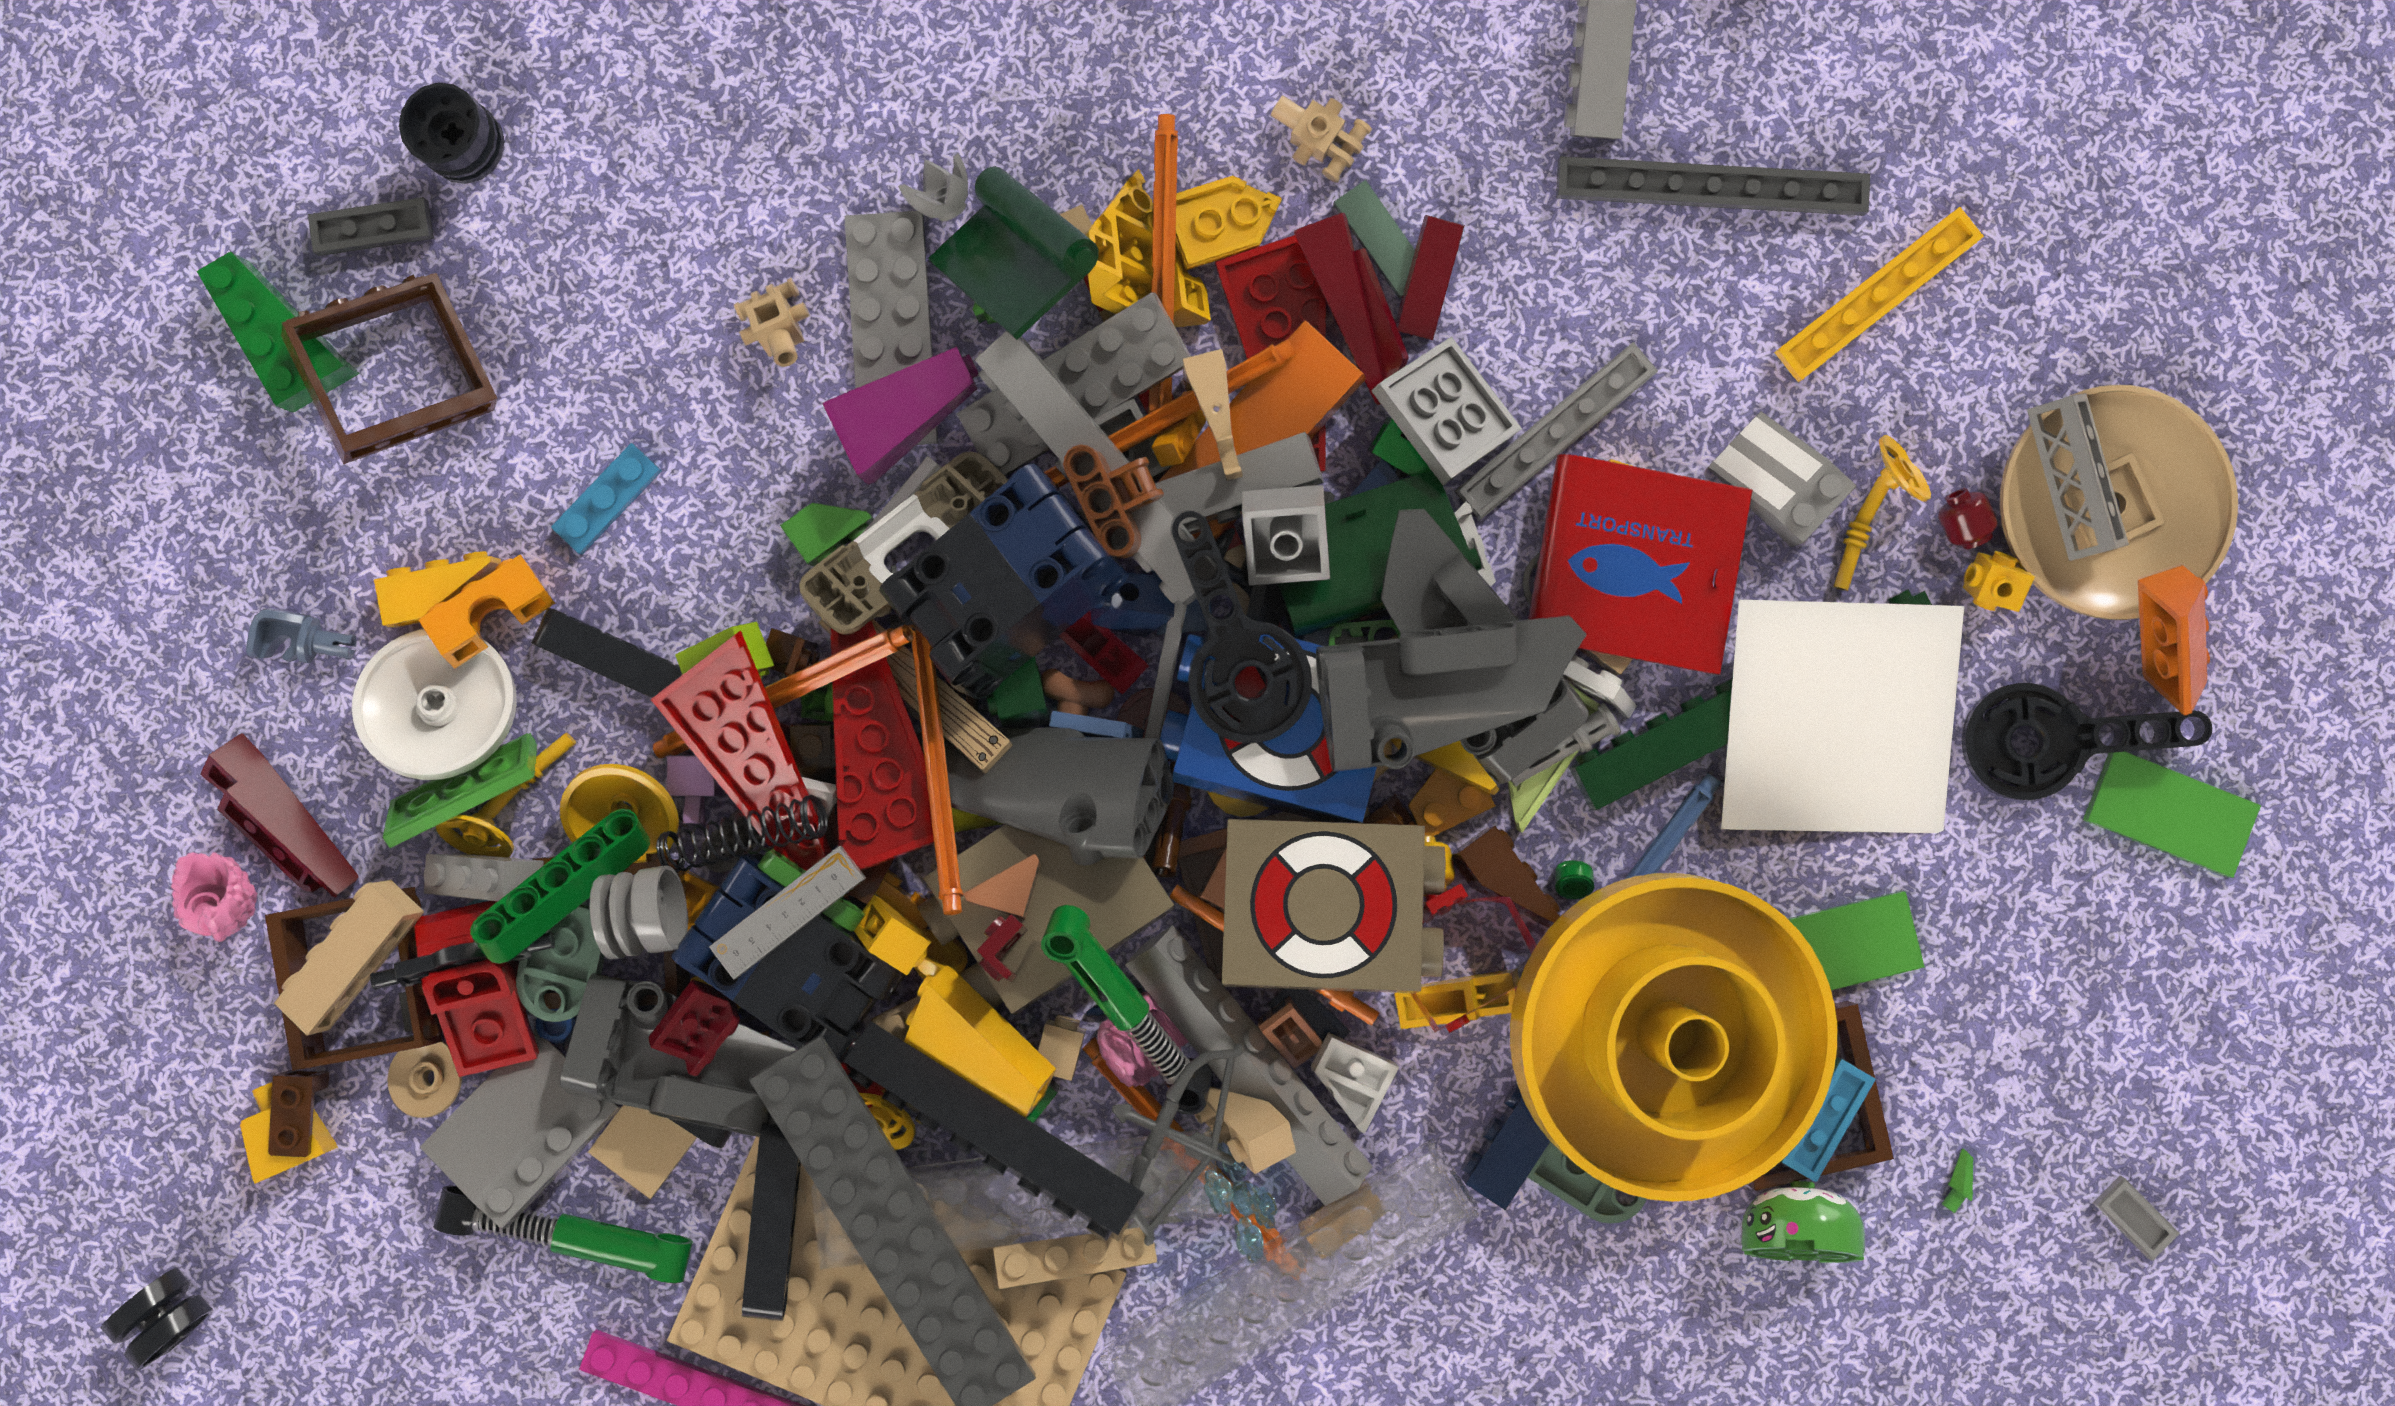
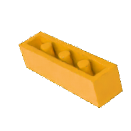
(1176, 441)

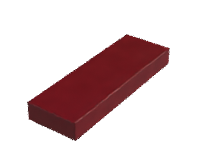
(1429, 277)

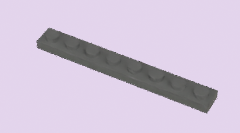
(1713, 186)

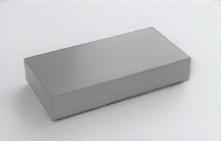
(2136, 1218)

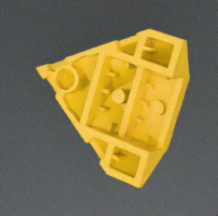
(1125, 259)

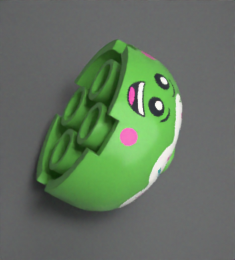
(1803, 1226)

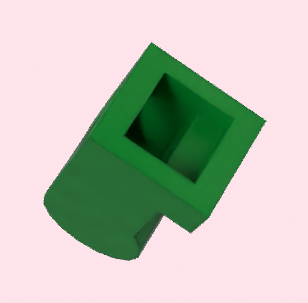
(1397, 450)

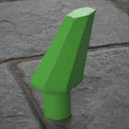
(1960, 1182)

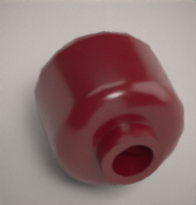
(1967, 518)

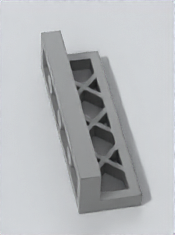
(2092, 472)

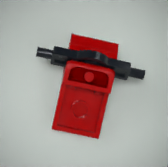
(468, 992)

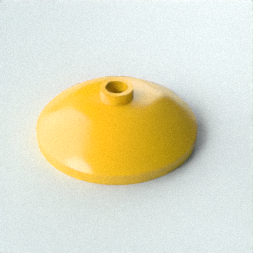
(603, 789)

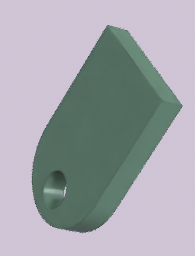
(561, 968)
(1580, 1189)

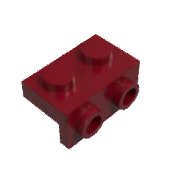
(1001, 937)
(696, 1026)

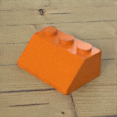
(2174, 635)

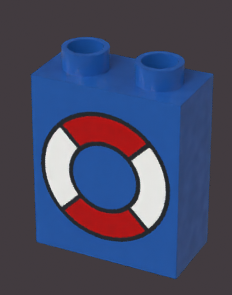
(1281, 773)

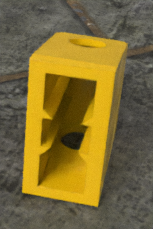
(256, 1140)

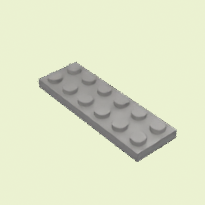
(888, 295)
(1099, 370)

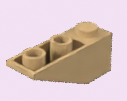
(1250, 1129)

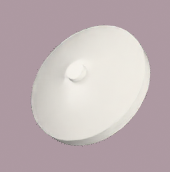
(428, 716)

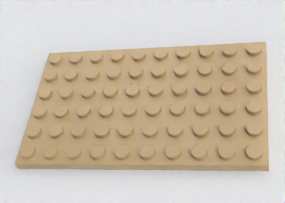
(844, 1336)

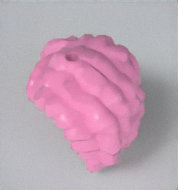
(212, 895)
(1125, 1057)

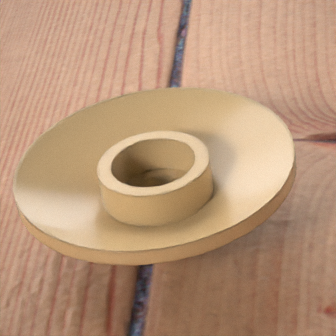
(410, 1084)

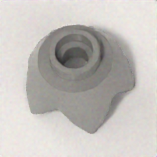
(942, 192)

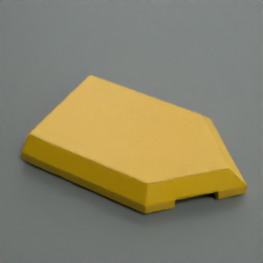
(1221, 220)

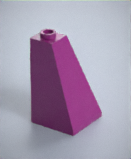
(897, 411)

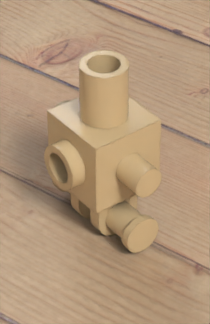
(1317, 132)
(774, 321)

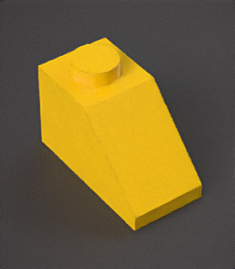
(892, 936)

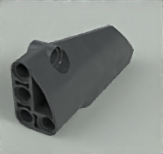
(1437, 686)
(1070, 788)

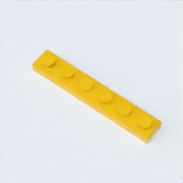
(1879, 294)

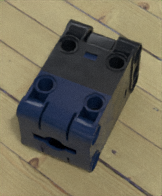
(1003, 582)
(803, 988)

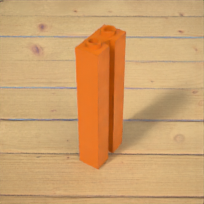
(1281, 404)

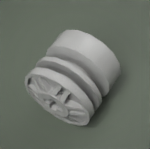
(638, 912)

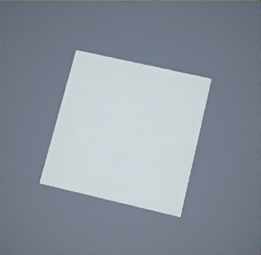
(1841, 716)

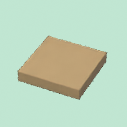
(642, 1148)

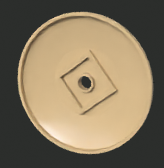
(2171, 492)

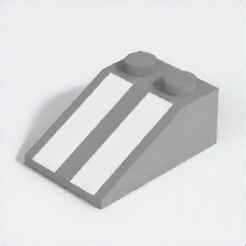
(1789, 479)

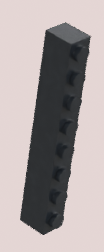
(994, 1131)

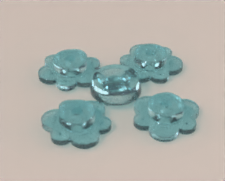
(1247, 1200)

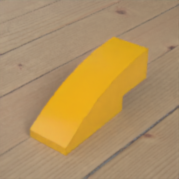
(1456, 997)

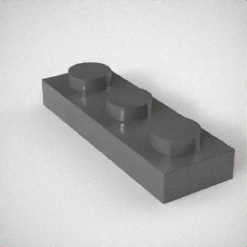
(370, 226)

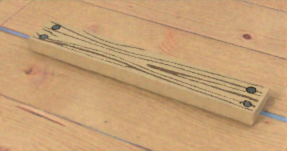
(960, 721)

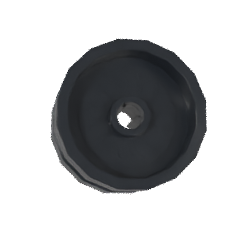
(157, 1319)

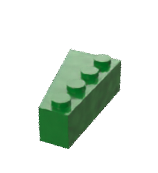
(255, 317)

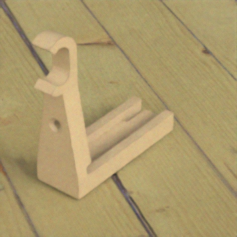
(1208, 380)

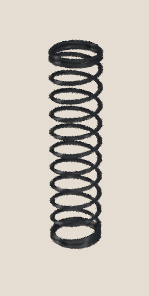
(821, 830)

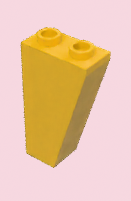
(976, 1042)

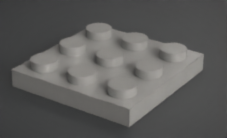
(1446, 410)

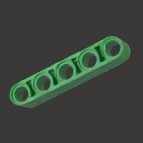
(559, 886)

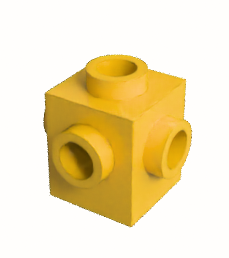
(1997, 581)

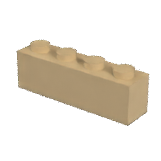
(347, 956)
(1067, 1258)

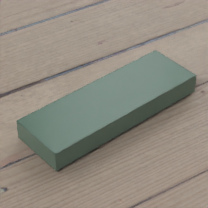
(1378, 234)

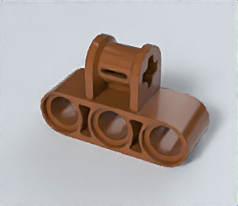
(1124, 492)

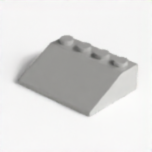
(516, 1134)

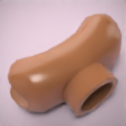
(1076, 695)

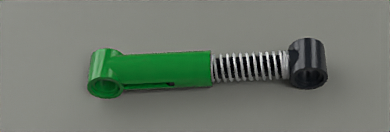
(1071, 943)
(657, 1255)

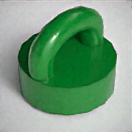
(1574, 879)

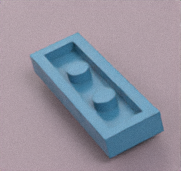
(606, 498)
(1845, 1096)

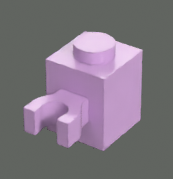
(691, 779)

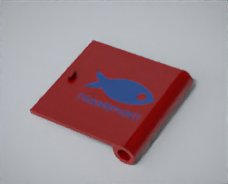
(1638, 561)

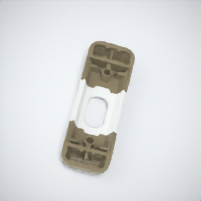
(848, 581)

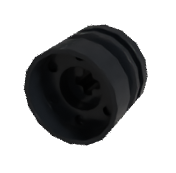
(437, 119)

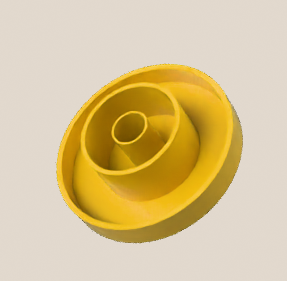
(1673, 1036)

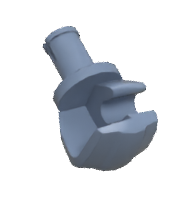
(307, 638)

